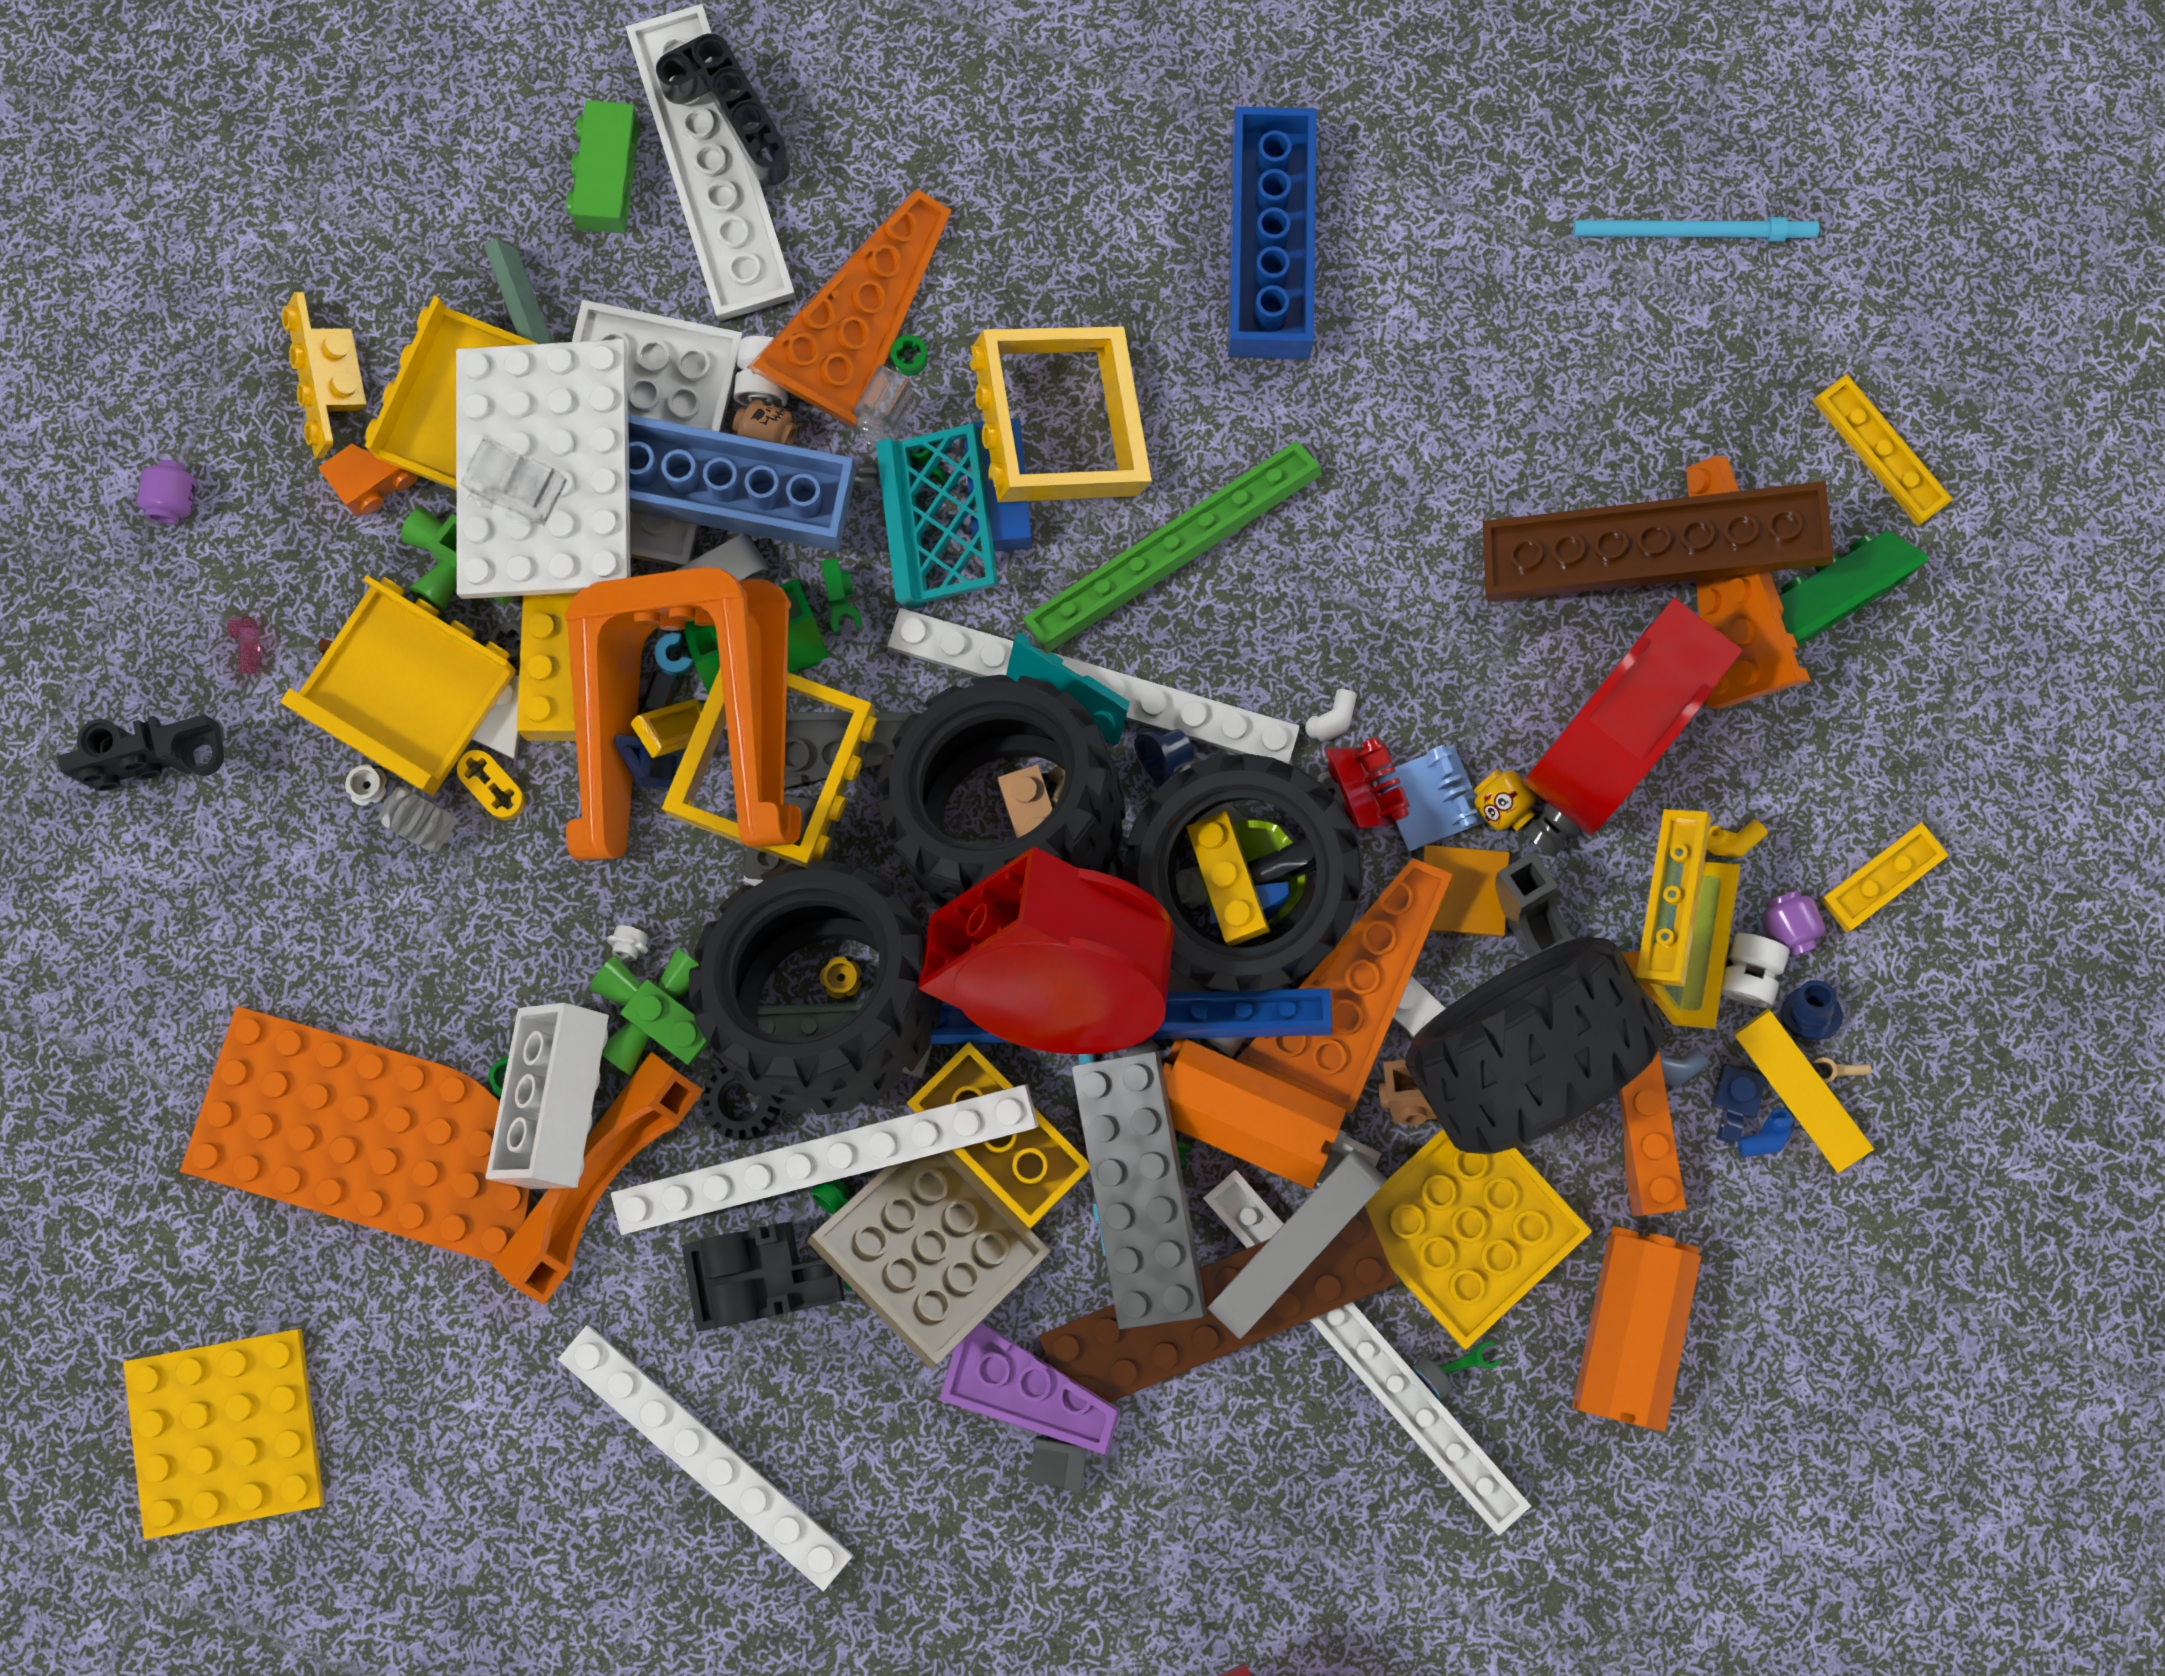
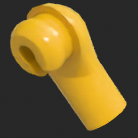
(1735, 844)

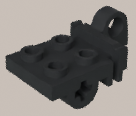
(113, 754)
(754, 1277)

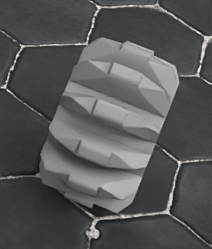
(417, 819)

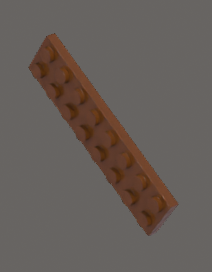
(1658, 542)
(1129, 1359)

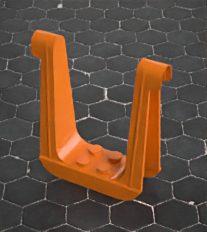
(606, 646)

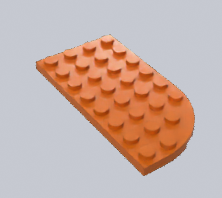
(355, 1135)

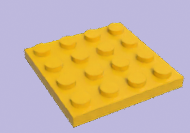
(1471, 1232)
(223, 1434)

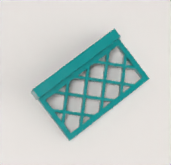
(902, 519)

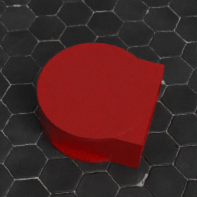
(1632, 717)
(1053, 957)

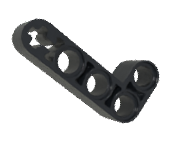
(736, 110)

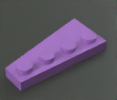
(1017, 1387)

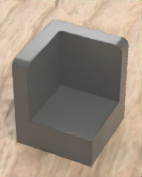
(1058, 1464)

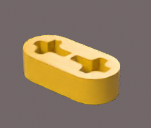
(483, 791)

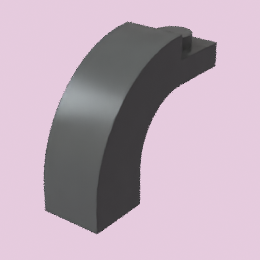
(1530, 905)

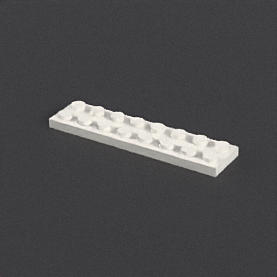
(712, 179)

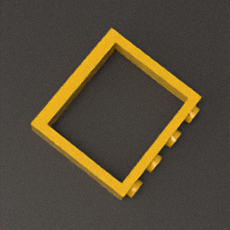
(1121, 403)
(830, 803)

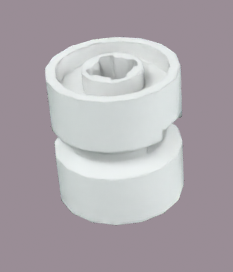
(749, 384)
(1758, 956)

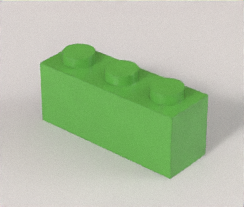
(604, 166)

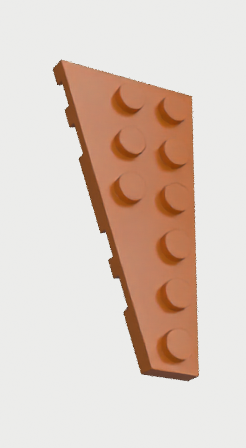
(856, 316)
(1745, 612)
(1366, 986)

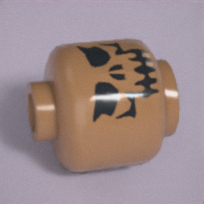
(765, 422)

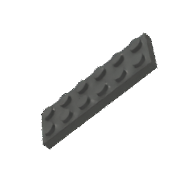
(1139, 1190)

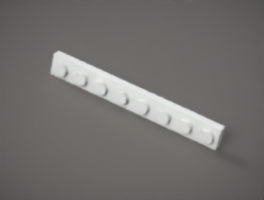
(705, 1457)

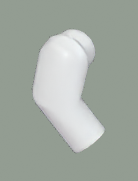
(1335, 721)

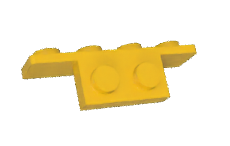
(326, 373)

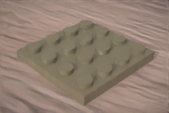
(929, 1251)

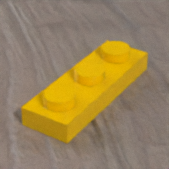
(1884, 877)
(1228, 879)

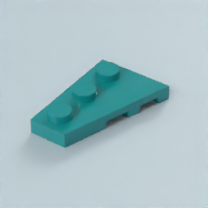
(1105, 706)

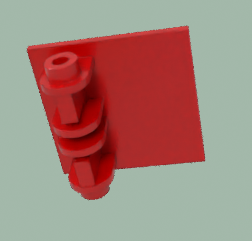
(1359, 784)

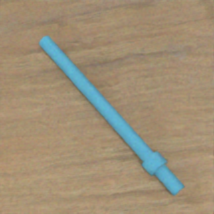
(1774, 229)

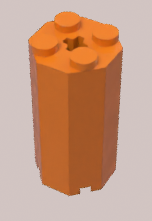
(1250, 1113)
(1637, 1328)

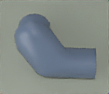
(1680, 1071)

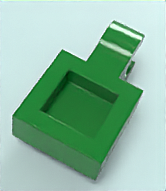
(838, 586)

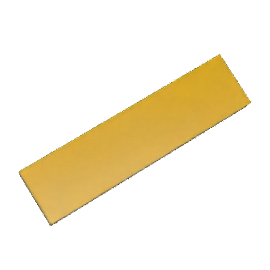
(1882, 450)
(1803, 1090)

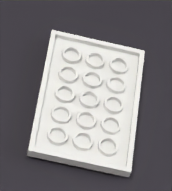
(675, 376)
(572, 414)

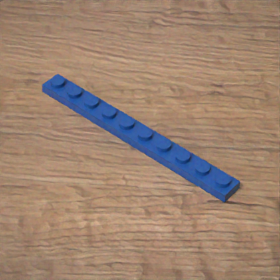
(1197, 1016)

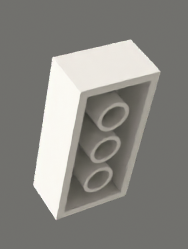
(548, 1096)

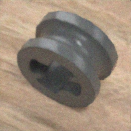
(507, 629)

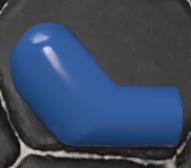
(1771, 1137)

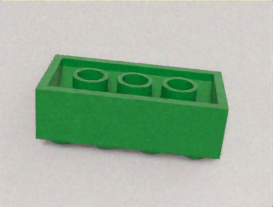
(1848, 584)

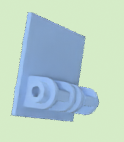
(1437, 796)

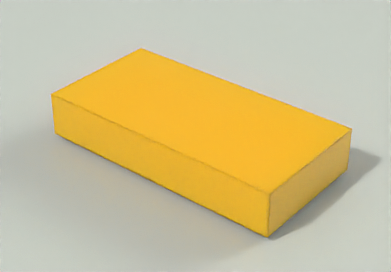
(668, 727)

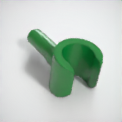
(922, 459)
(1471, 1360)

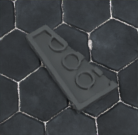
(815, 738)

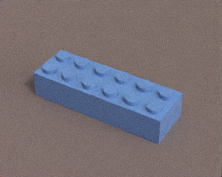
(738, 483)

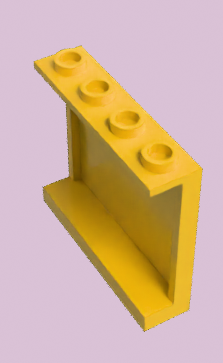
(420, 406)
(403, 686)

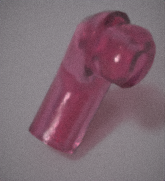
(249, 643)

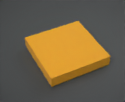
(1471, 898)

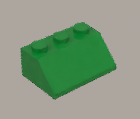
(804, 639)

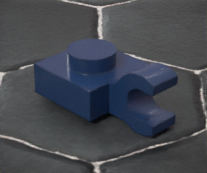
(1738, 1096)

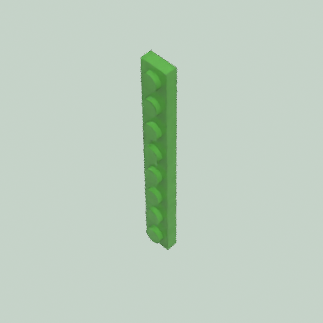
(1172, 546)

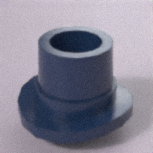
(1163, 753)
(1812, 1011)

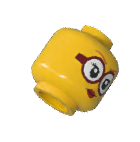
(1504, 800)

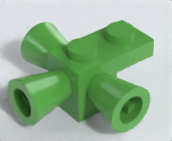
(429, 533)
(651, 1012)

